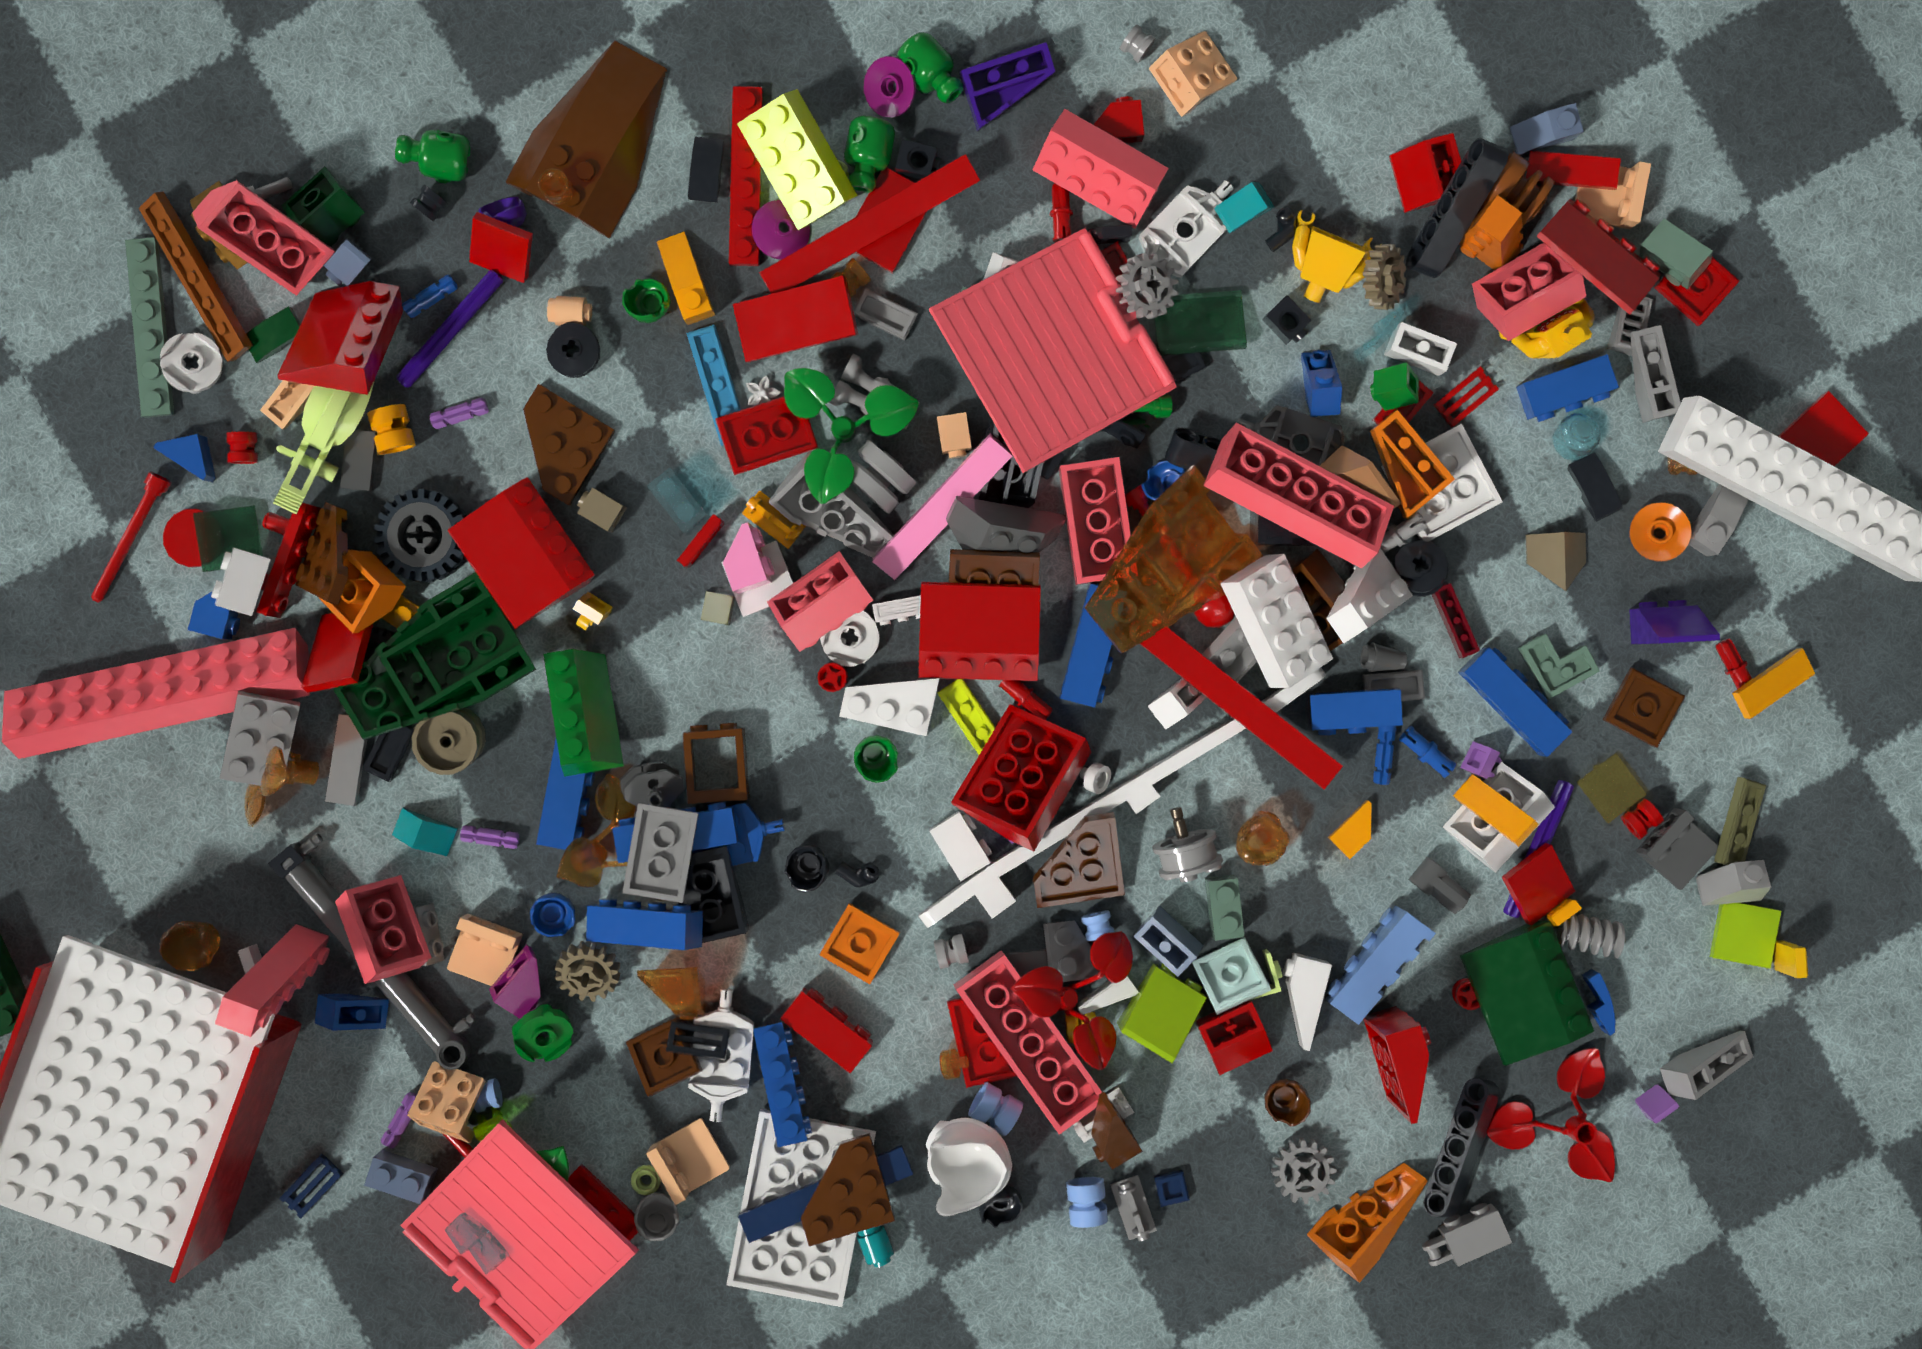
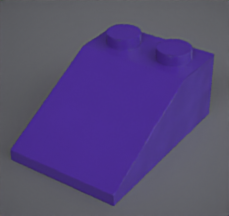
(1670, 624)

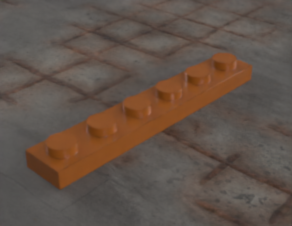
(195, 276)

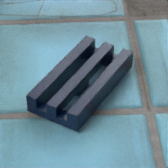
(294, 1203)

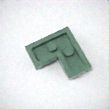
(1555, 673)

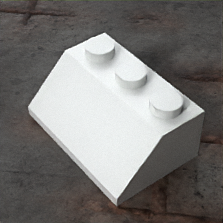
(1484, 840)

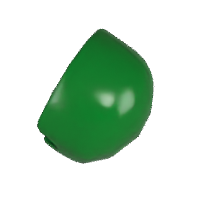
(646, 300)
(876, 758)

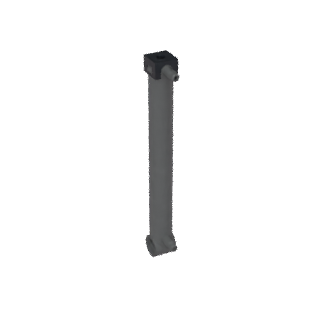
(400, 989)

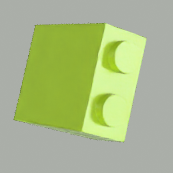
(1162, 1012)

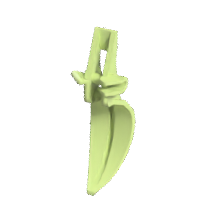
(327, 422)

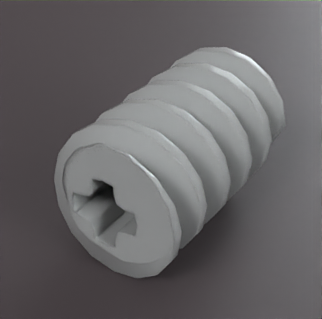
(1594, 933)

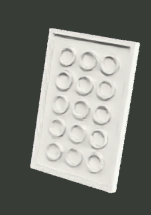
(783, 1260)

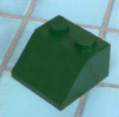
(323, 207)

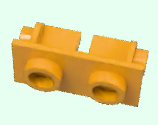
(771, 520)

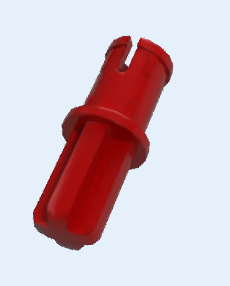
(1061, 213)
(1733, 662)
(1026, 698)

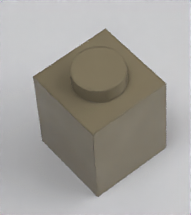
(600, 509)

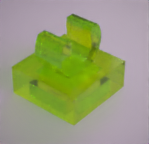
(485, 1126)

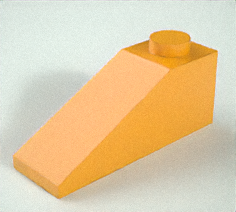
(685, 279)

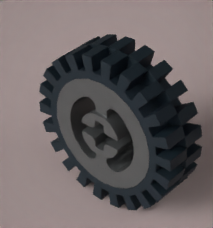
(390, 535)

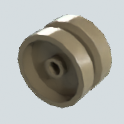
(438, 755)

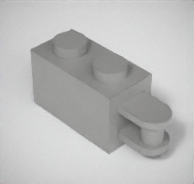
(1468, 1236)

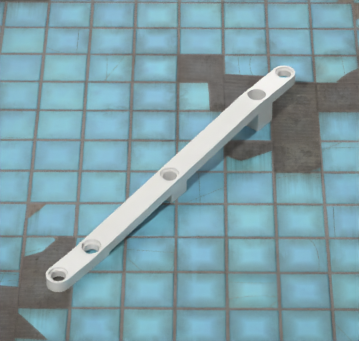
(1136, 791)

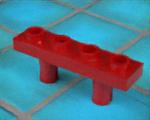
(289, 556)

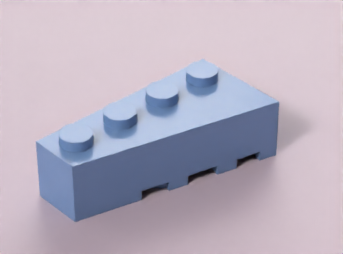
(1377, 963)

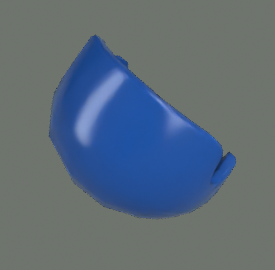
(1161, 478)
(552, 915)

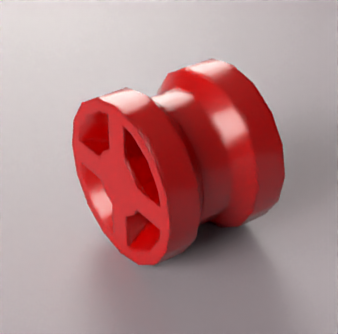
(833, 680)
(1458, 994)

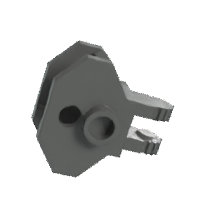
(654, 787)

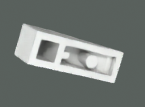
(1306, 989)

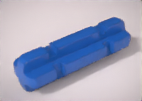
(429, 296)
(1384, 758)

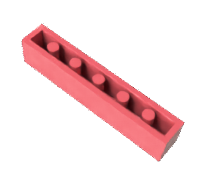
(272, 980)

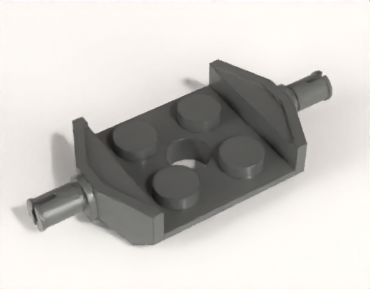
(1284, 424)

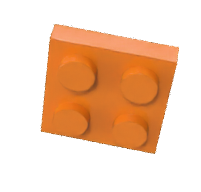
(859, 943)

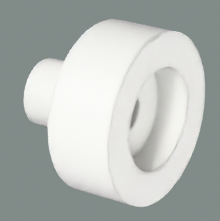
(1096, 777)

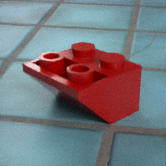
(1425, 171)
(1234, 1037)

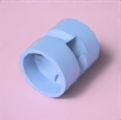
(996, 1109)
(1087, 1204)

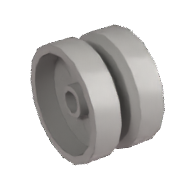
(880, 474)

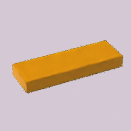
(1773, 683)
(1495, 810)

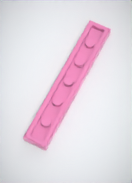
(931, 517)

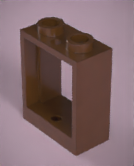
(717, 794)

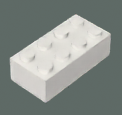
(1277, 621)

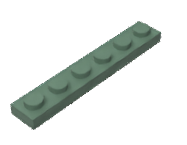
(148, 325)

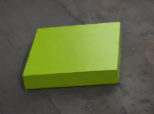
(1745, 934)

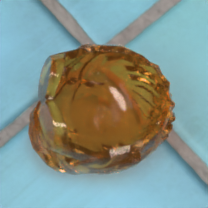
(1261, 839)
(189, 945)

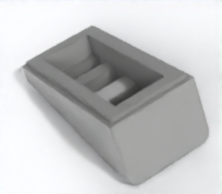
(1615, 342)

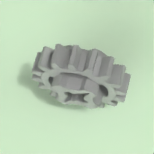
(1146, 285)
(1311, 1162)

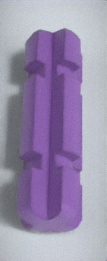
(459, 413)
(489, 837)
(399, 1122)

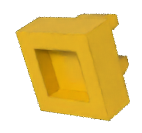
(591, 610)

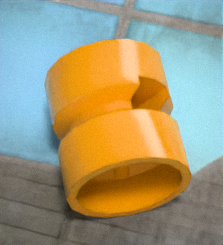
(391, 429)

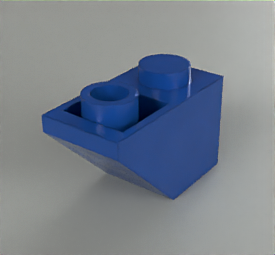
(1321, 383)
(212, 619)

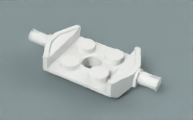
(1191, 207)
(726, 1078)

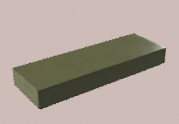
(1740, 821)

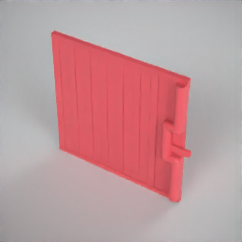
(1053, 349)
(552, 1234)

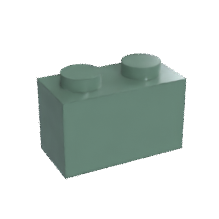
(1676, 253)
(1224, 907)

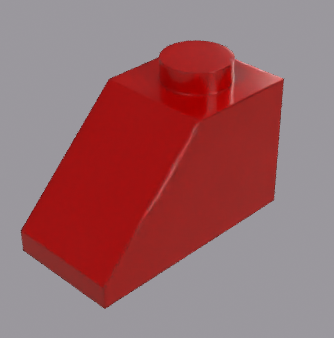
(1123, 120)

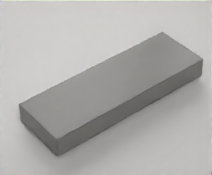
(346, 763)

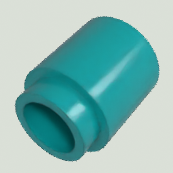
(875, 1246)

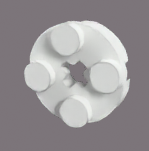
(191, 345)
(859, 651)

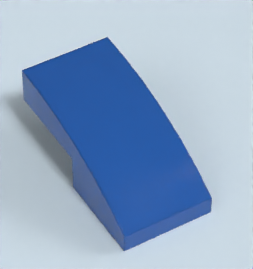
(1602, 1008)

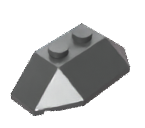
(1002, 526)

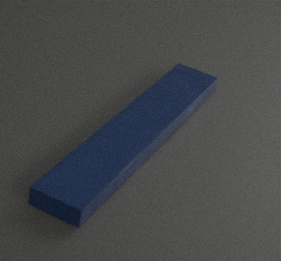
(788, 1208)

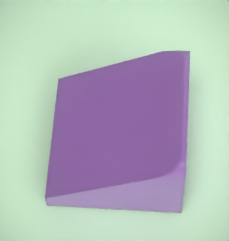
(1656, 1104)

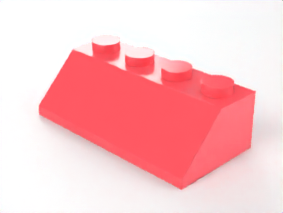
(262, 235)

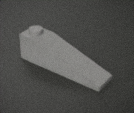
(841, 518)

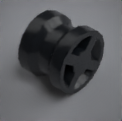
(428, 203)

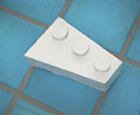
(1367, 597)
(892, 705)

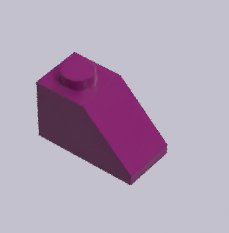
(518, 985)

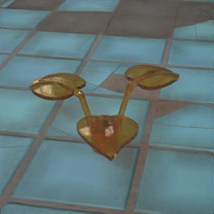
(275, 777)
(586, 858)

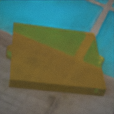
(1611, 788)

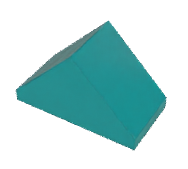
(1244, 206)
(424, 832)

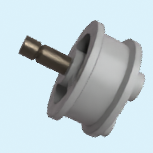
(1187, 852)

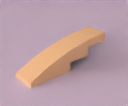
(287, 403)

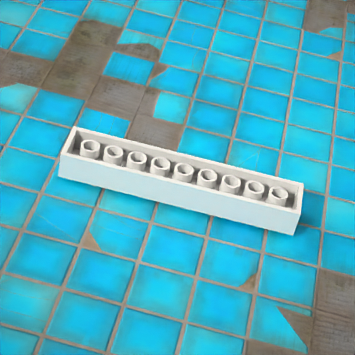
(1796, 486)

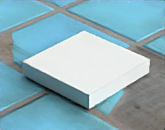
(756, 599)

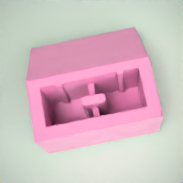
(745, 561)

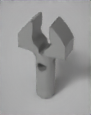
(272, 188)

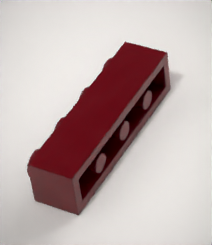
(1455, 621)

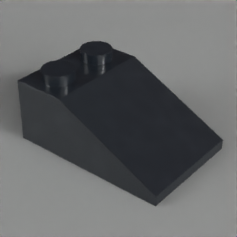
(715, 891)

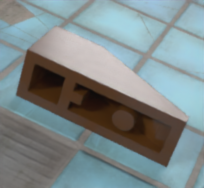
(1112, 1135)

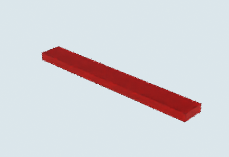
(870, 225)
(1243, 706)

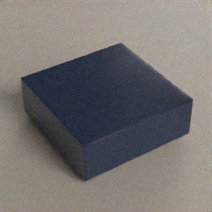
(1171, 1188)

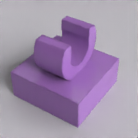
(1480, 760)

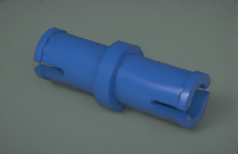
(1427, 751)

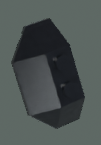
(1009, 484)

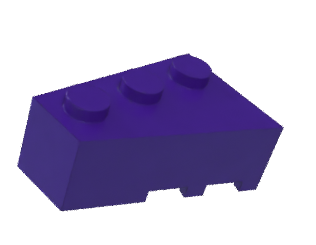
(1004, 81)

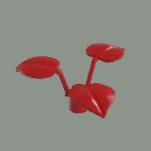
(1044, 996)
(1593, 1153)

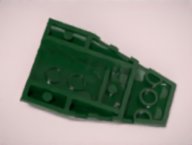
(437, 662)

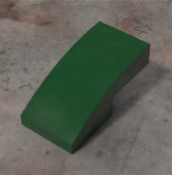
(273, 334)

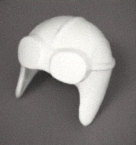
(967, 1163)

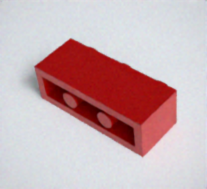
(827, 1029)

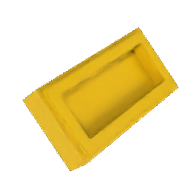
(1790, 959)

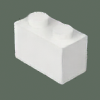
(1420, 349)
(241, 581)
(960, 845)

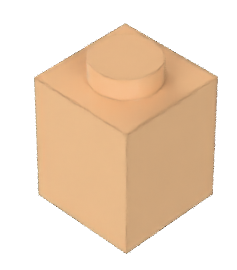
(954, 435)

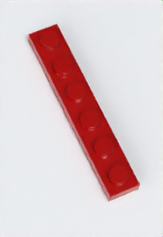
(745, 180)

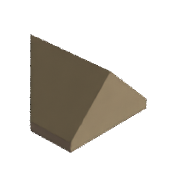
(1557, 555)

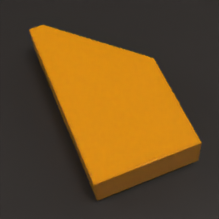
(1354, 831)
(1563, 912)

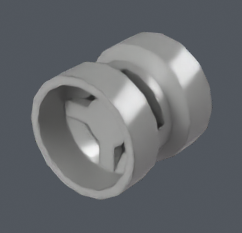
(951, 951)

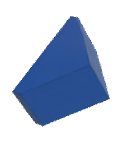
(190, 453)

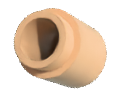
(569, 309)

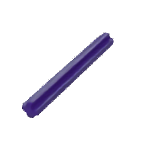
(449, 329)
(1545, 831)

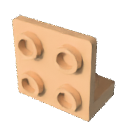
(1192, 72)
(1621, 206)
(483, 949)
(447, 1101)
(687, 1159)

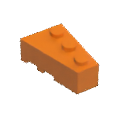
(1494, 234)
(1409, 463)

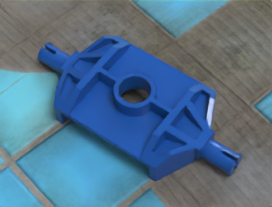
(750, 835)

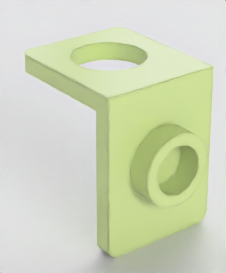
(1274, 972)

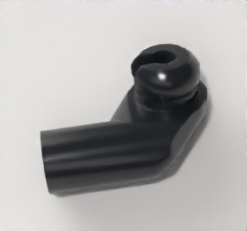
(1285, 229)
(858, 877)

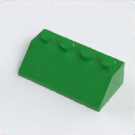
(583, 711)

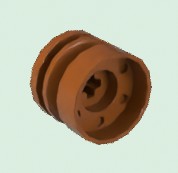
(1519, 190)

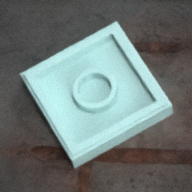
(1231, 976)

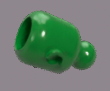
(930, 66)
(868, 150)
(438, 154)

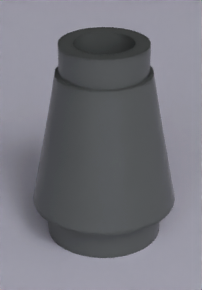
(1382, 658)

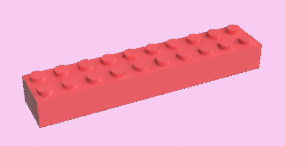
(152, 693)

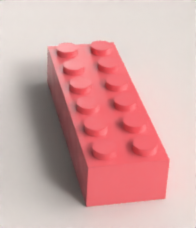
(1299, 495)
(1029, 1044)

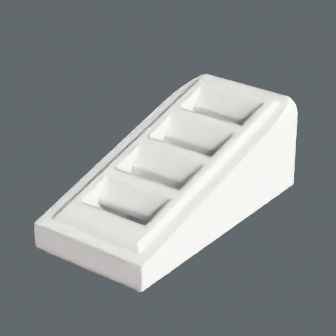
(1107, 995)

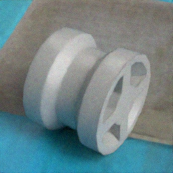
(1137, 43)

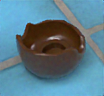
(1287, 1102)

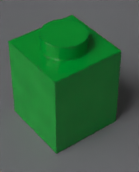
(1395, 386)

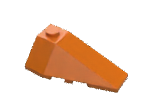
(1365, 1226)

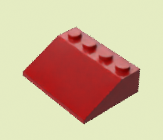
(1600, 255)
(344, 337)
(521, 553)
(979, 631)
(1022, 776)
(1401, 1058)

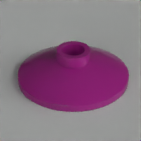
(879, 86)
(770, 238)

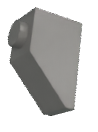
(1734, 883)

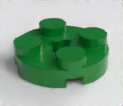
(538, 1021)

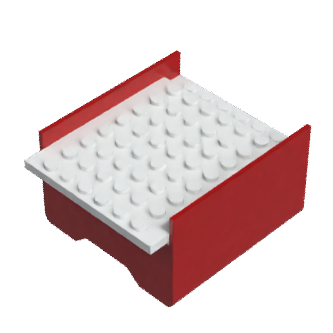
(133, 1105)

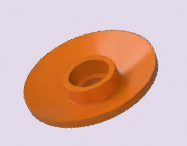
(1662, 516)

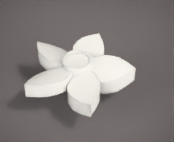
(761, 392)

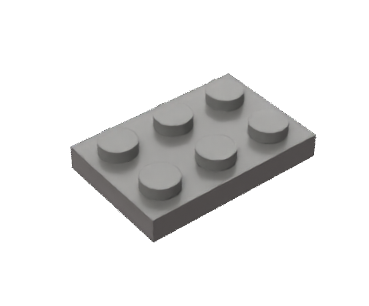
(255, 729)
(660, 852)

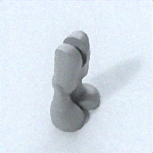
(854, 374)

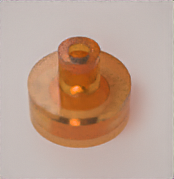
(952, 1064)

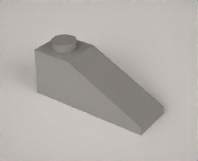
(1653, 375)
(1717, 521)
(1704, 1067)

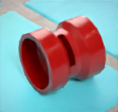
(242, 447)
(1642, 819)

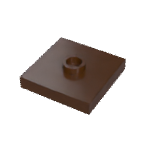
(1643, 707)
(657, 1066)

